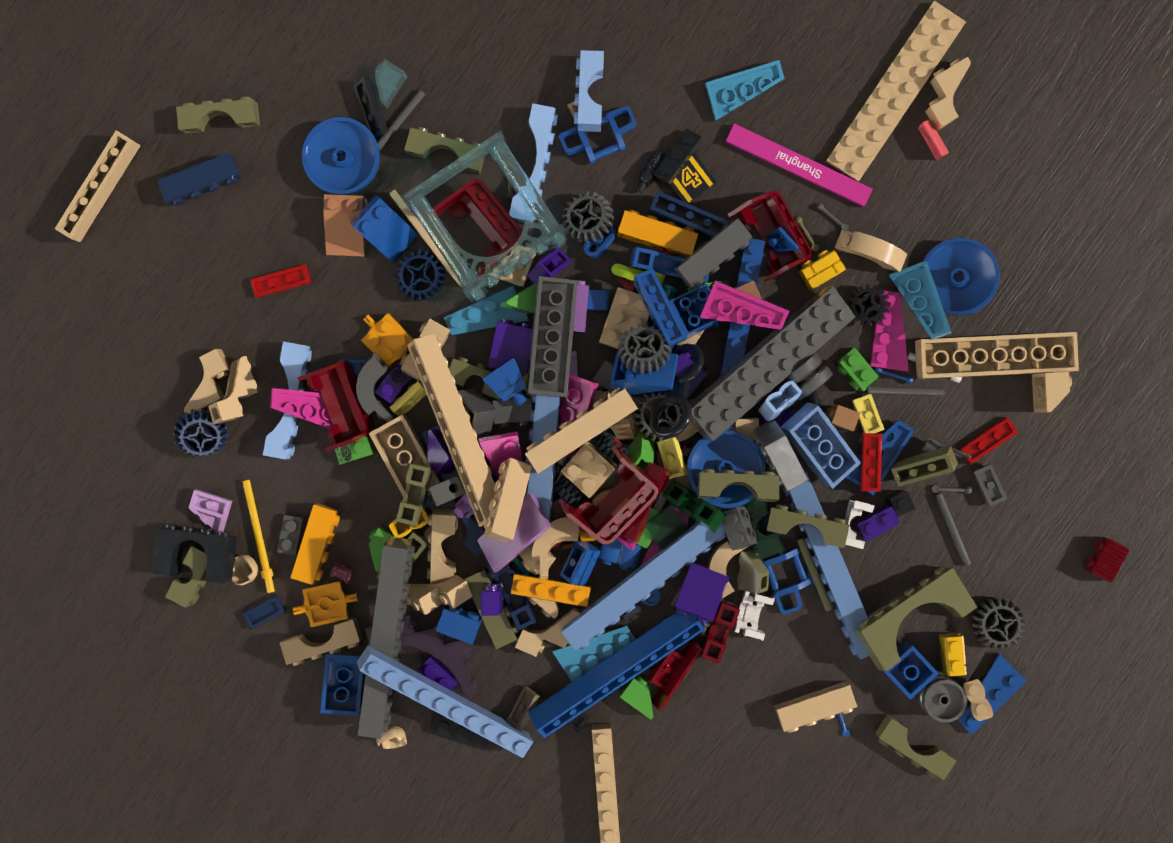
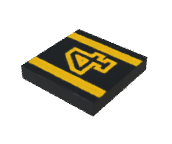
(692, 180)

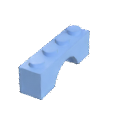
(589, 112)

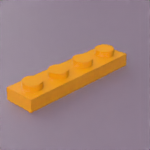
(550, 590)

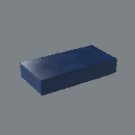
(264, 612)

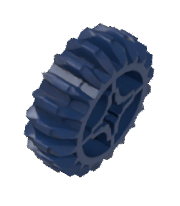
(414, 282)
(185, 435)

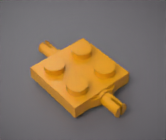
(387, 338)
(325, 604)

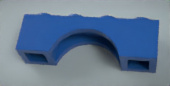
(661, 263)

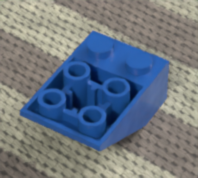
(689, 308)
(637, 383)

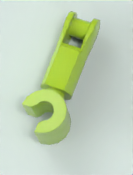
(630, 273)

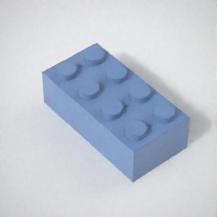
(820, 445)

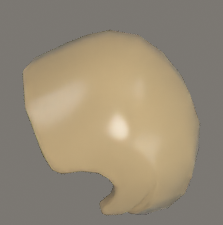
(244, 570)
(393, 738)

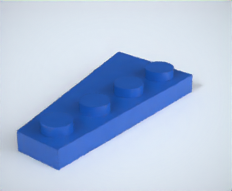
(893, 442)
(999, 685)

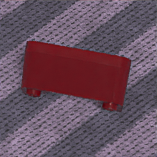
(487, 212)
(767, 214)
(339, 394)
(619, 507)

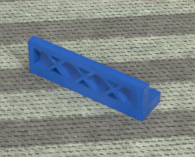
(659, 307)

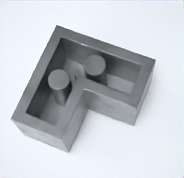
(479, 410)

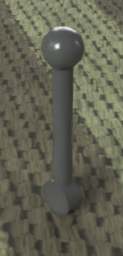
(820, 206)
(935, 489)

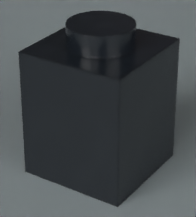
(900, 502)

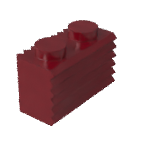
(1106, 559)

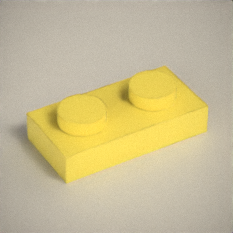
(409, 399)
(869, 416)
(672, 457)

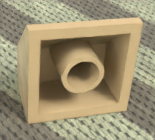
(1049, 390)

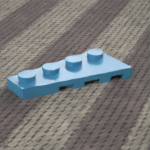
(736, 89)
(922, 296)
(484, 314)
(598, 650)

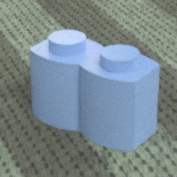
(780, 400)

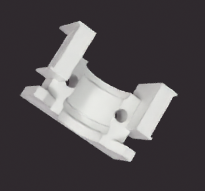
(854, 509)
(751, 613)

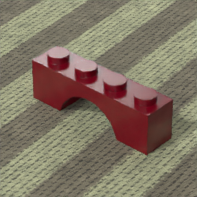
(660, 477)

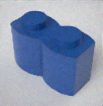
(619, 554)

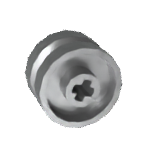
(808, 377)
(950, 706)

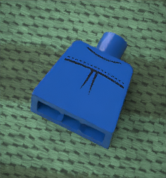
(507, 382)

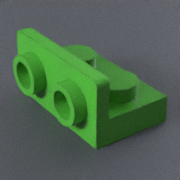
(857, 370)

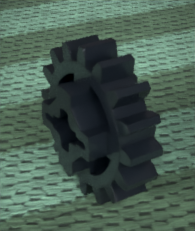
(871, 297)

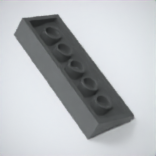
(552, 337)

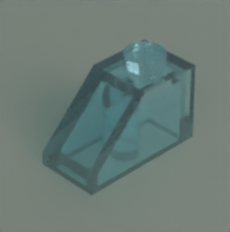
(389, 81)

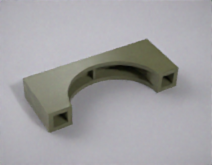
(880, 632)

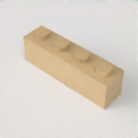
(507, 500)
(816, 706)

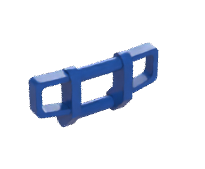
(608, 118)
(777, 591)

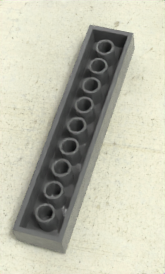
(769, 363)
(386, 632)

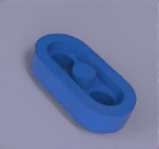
(601, 244)

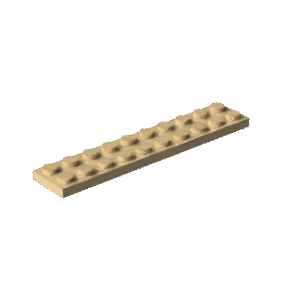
(895, 91)

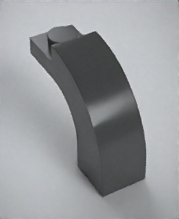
(366, 388)

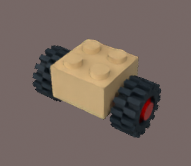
(589, 469)

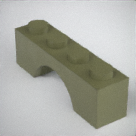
(195, 117)
(422, 143)
(764, 486)
(833, 532)
(934, 760)

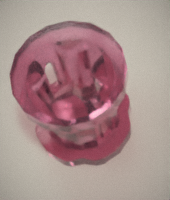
(342, 572)

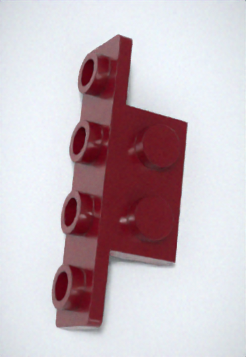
(671, 671)

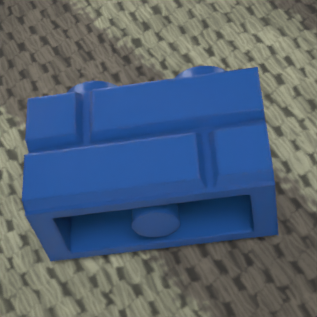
(580, 563)

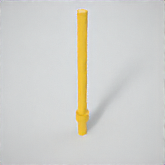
(266, 572)

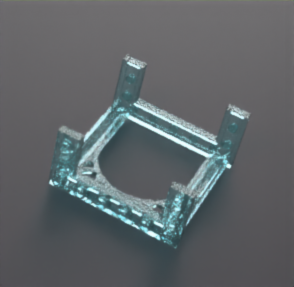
(473, 284)

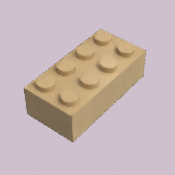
(400, 447)

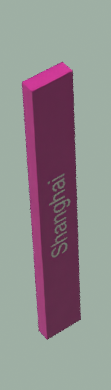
(799, 165)

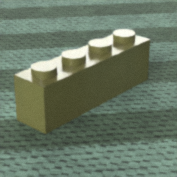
(499, 627)

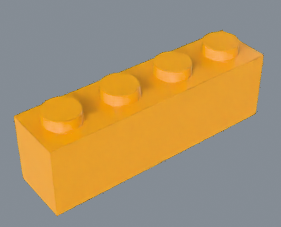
(656, 233)
(315, 544)

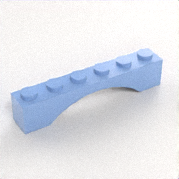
(541, 123)
(280, 441)

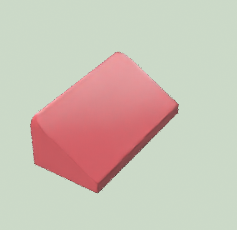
(933, 139)

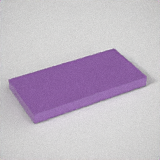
(530, 526)

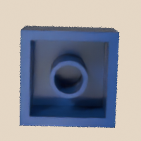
(460, 623)
(912, 671)

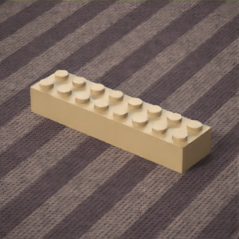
(996, 355)

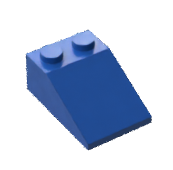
(384, 228)
(342, 686)

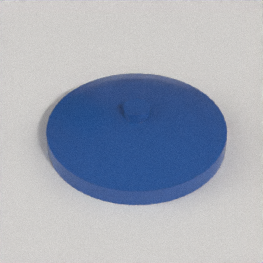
(341, 156)
(963, 275)
(726, 452)

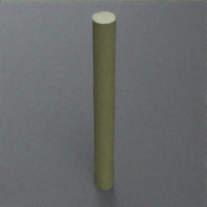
(814, 574)

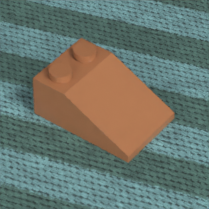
(340, 235)

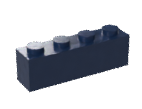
(200, 179)
(687, 215)

